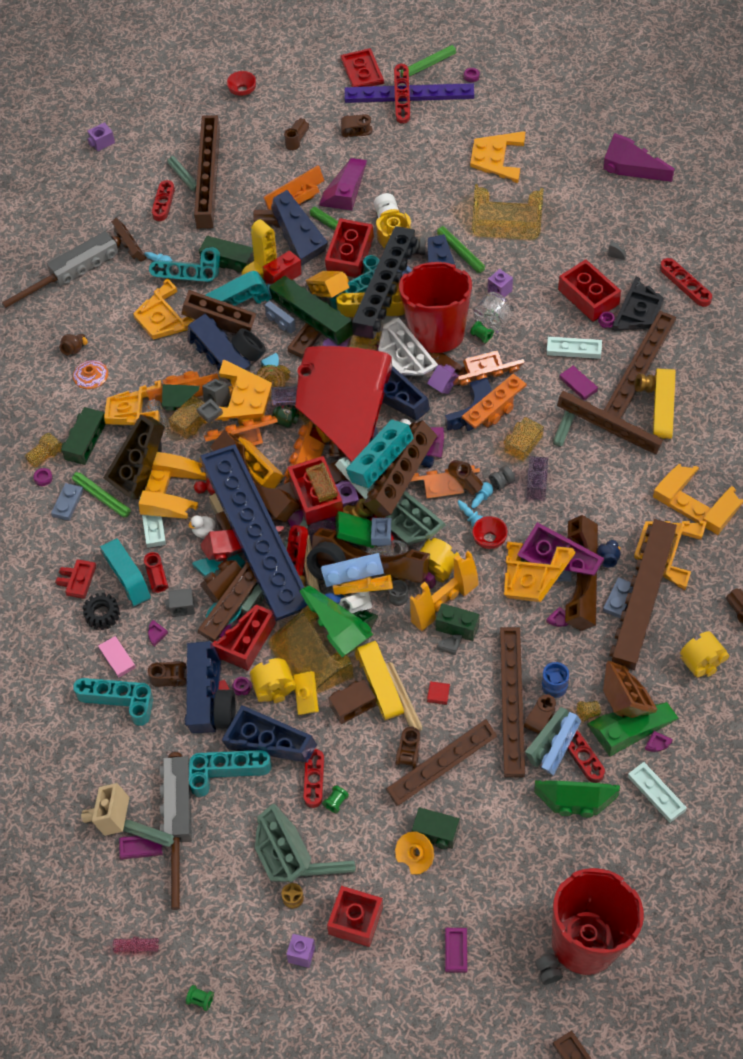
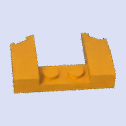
(670, 493)
(155, 500)
(424, 605)

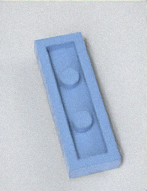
(352, 569)
(560, 743)

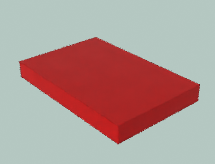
(362, 68)

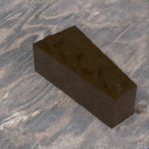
(136, 457)

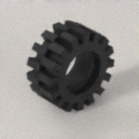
(105, 620)

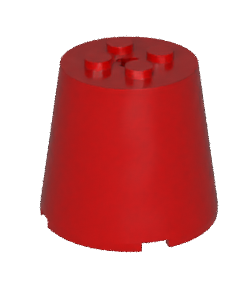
(436, 304)
(594, 920)

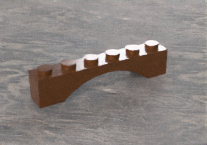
(277, 501)
(408, 565)
(581, 609)

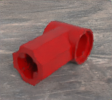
(156, 572)

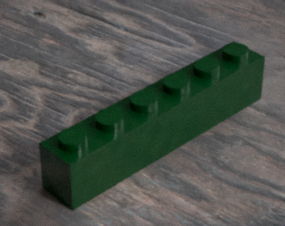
(311, 310)

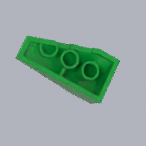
(344, 628)
(621, 732)

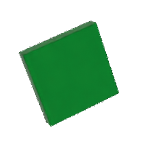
(354, 529)

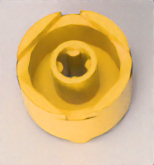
(388, 221)
(441, 558)
(704, 655)
(272, 680)

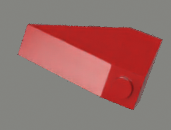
(223, 544)

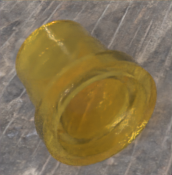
(588, 710)

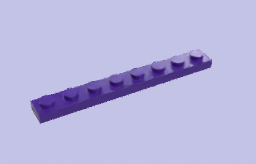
(417, 93)

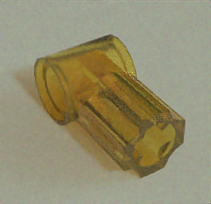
(47, 447)

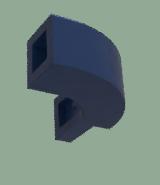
(478, 391)

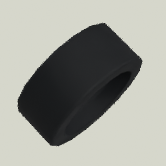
(248, 345)
(326, 547)
(224, 708)

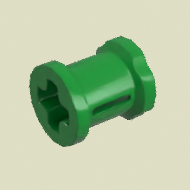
(481, 332)
(335, 799)
(199, 997)

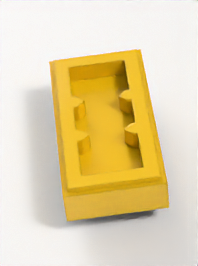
(306, 693)

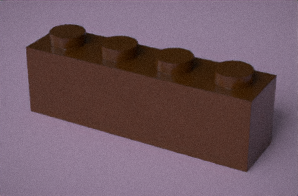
(224, 314)

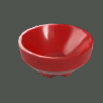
(241, 79)
(493, 526)

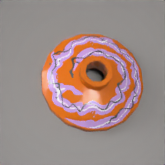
(91, 379)

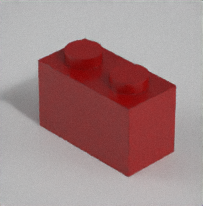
(285, 265)

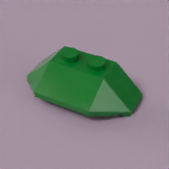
(576, 797)

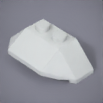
(406, 351)

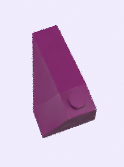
(629, 160)
(345, 186)
(542, 544)

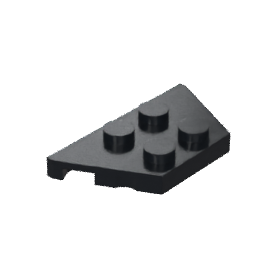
(639, 308)

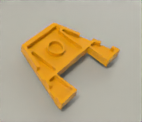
(489, 154)
(158, 317)
(249, 393)
(127, 406)
(676, 575)
(533, 580)
(364, 585)

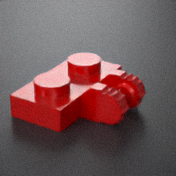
(79, 579)

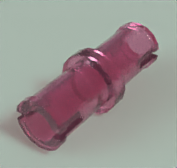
(136, 945)

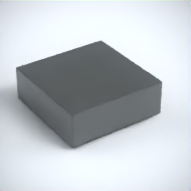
(209, 411)

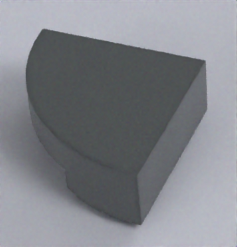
(616, 251)
(450, 644)

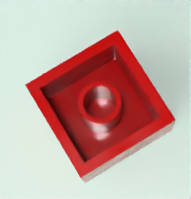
(355, 916)

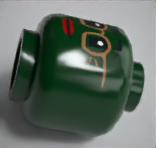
(286, 415)

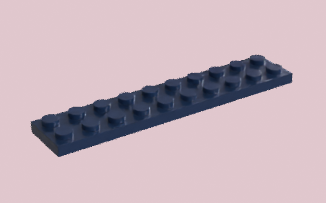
(255, 531)

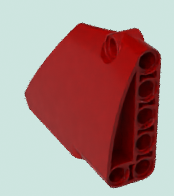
(343, 393)

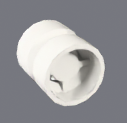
(384, 202)

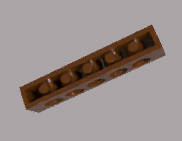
(395, 479)

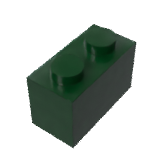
(457, 622)
(437, 827)

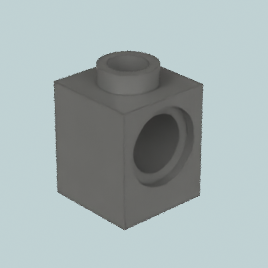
(217, 391)
(180, 602)

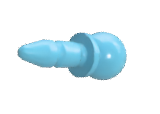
(154, 257)
(483, 494)
(473, 517)

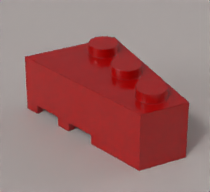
(246, 638)

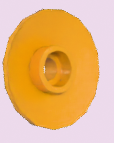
(406, 852)

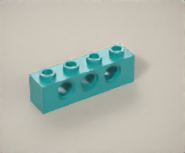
(379, 453)

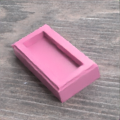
(116, 657)

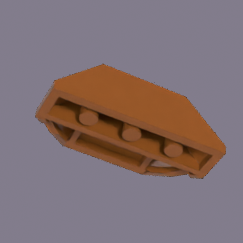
(625, 692)

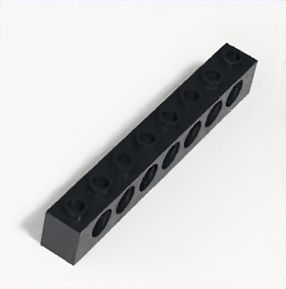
(384, 282)

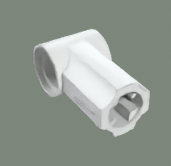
(356, 602)

